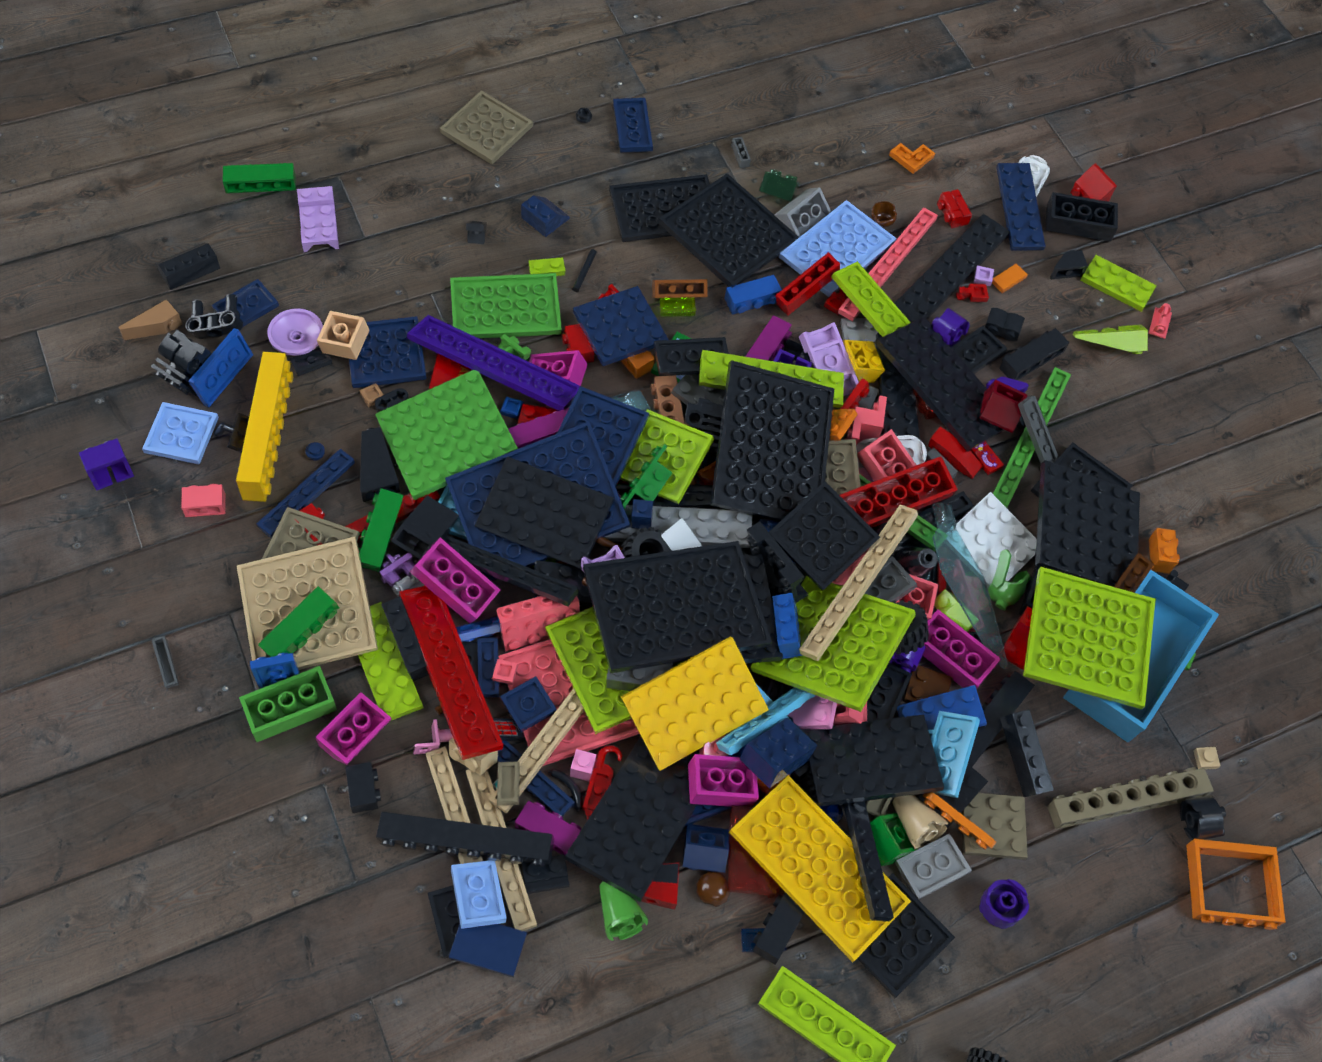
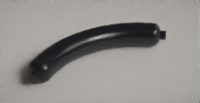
(571, 785)

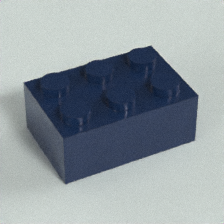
(778, 752)

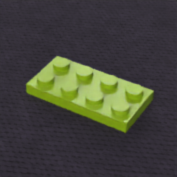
(1118, 283)

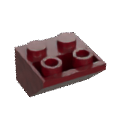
(1001, 405)

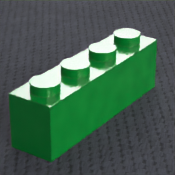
(259, 178)
(380, 529)
(300, 624)

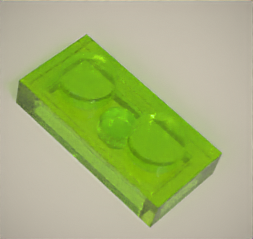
(677, 306)

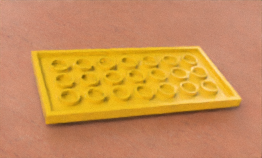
(814, 865)

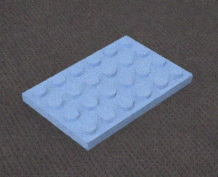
(845, 235)

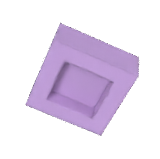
(983, 275)

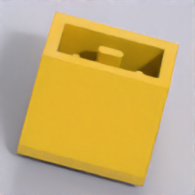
(864, 359)

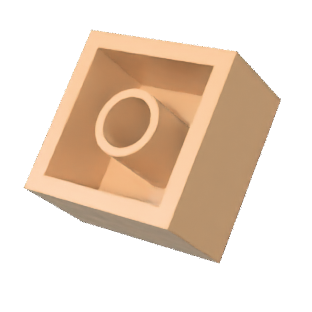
(343, 335)

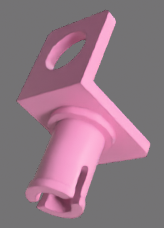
(437, 735)

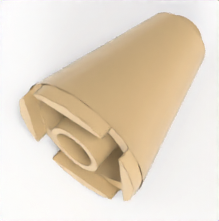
(919, 820)

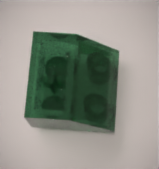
(779, 185)

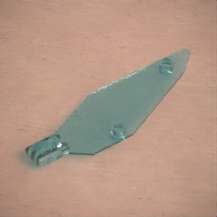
(966, 580)

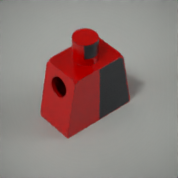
(664, 887)

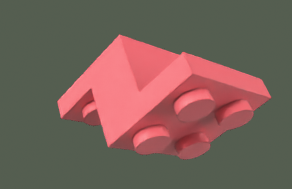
(868, 422)

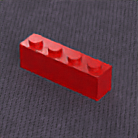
(807, 284)

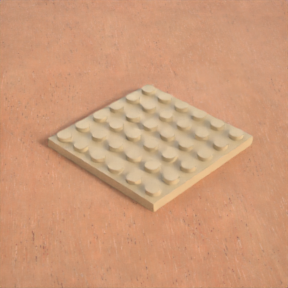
(281, 582)

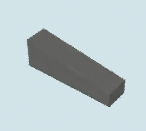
(165, 661)

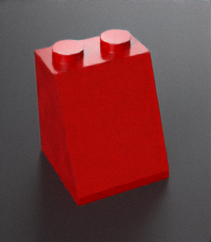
(1017, 641)

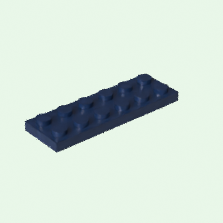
(1020, 206)

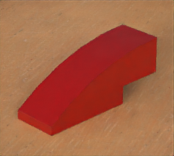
(955, 453)

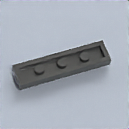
(1038, 429)

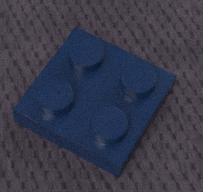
(528, 704)

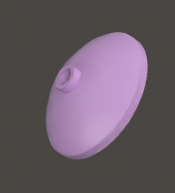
(294, 325)

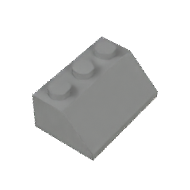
(804, 211)

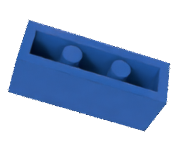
(752, 294)
(787, 625)

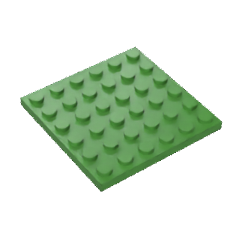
(445, 432)

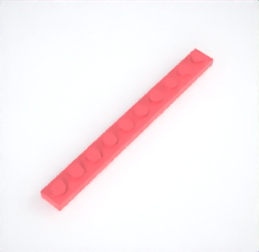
(894, 256)

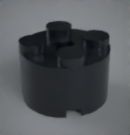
(1203, 817)

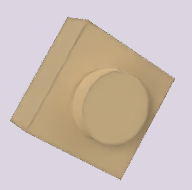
(1207, 758)

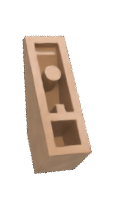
(152, 322)

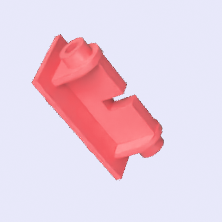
(1160, 321)

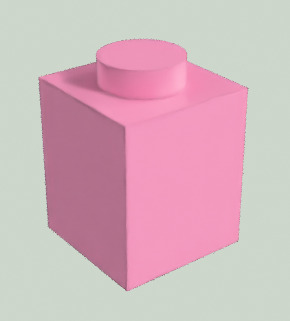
(582, 765)

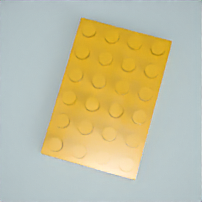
(694, 703)

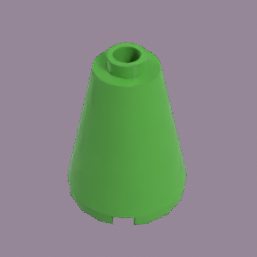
(620, 913)

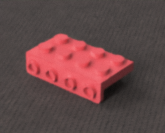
(526, 620)

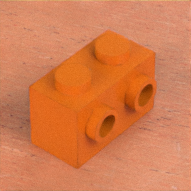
(1163, 550)

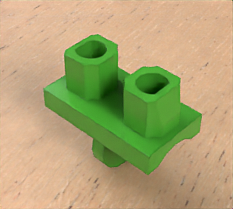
(512, 346)

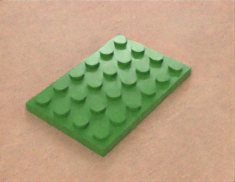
(506, 305)

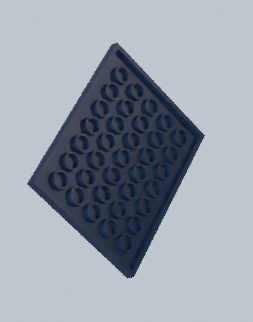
(567, 454)

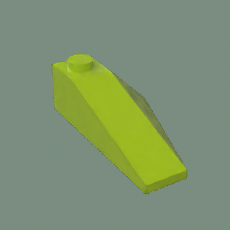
(1127, 338)

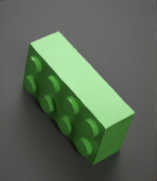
(288, 704)

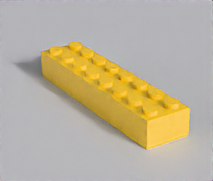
(264, 427)

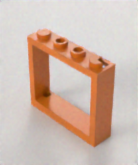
(1266, 854)

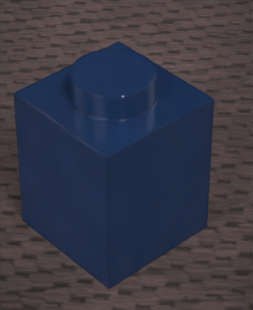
(642, 514)

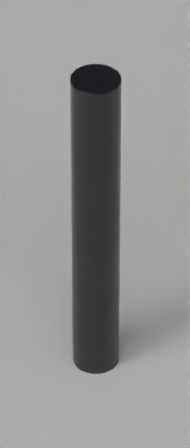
(584, 270)

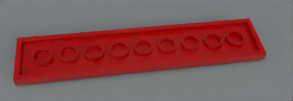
(451, 674)

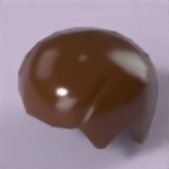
(884, 213)
(712, 889)

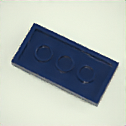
(632, 125)

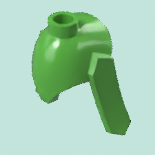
(1006, 592)

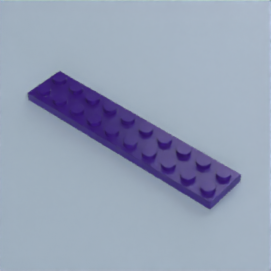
(494, 362)

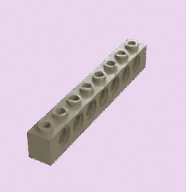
(1064, 817)

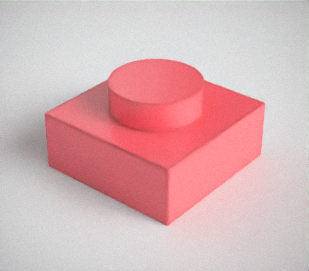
(505, 671)

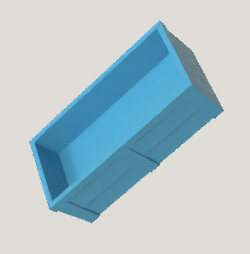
(1176, 634)

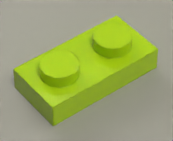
(545, 266)

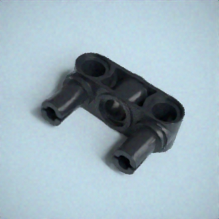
(214, 323)

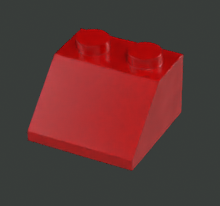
(1094, 185)

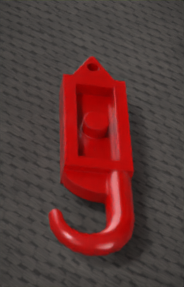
(600, 779)

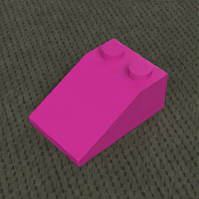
(565, 364)

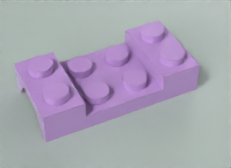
(317, 217)
(829, 353)

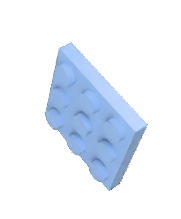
(180, 433)

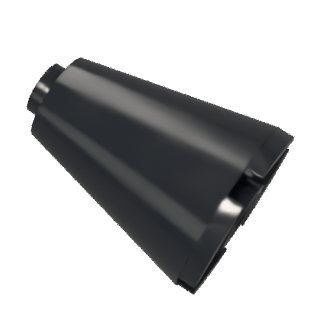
(916, 560)

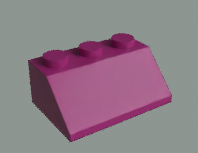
(352, 729)

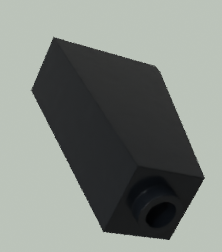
(376, 465)

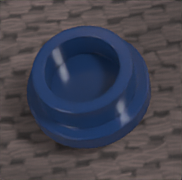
(315, 451)

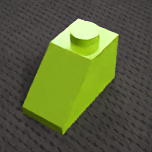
(949, 605)

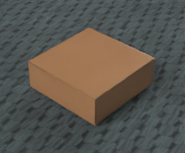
(370, 394)

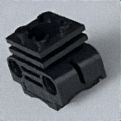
(184, 359)
(709, 420)

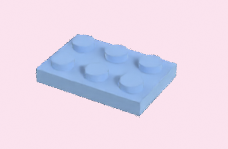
(478, 894)

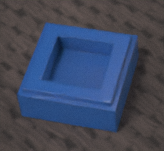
(511, 407)

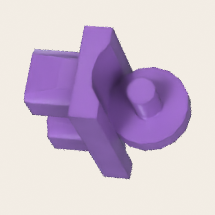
(394, 566)

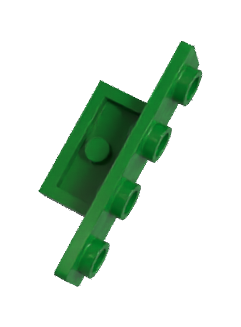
(651, 479)

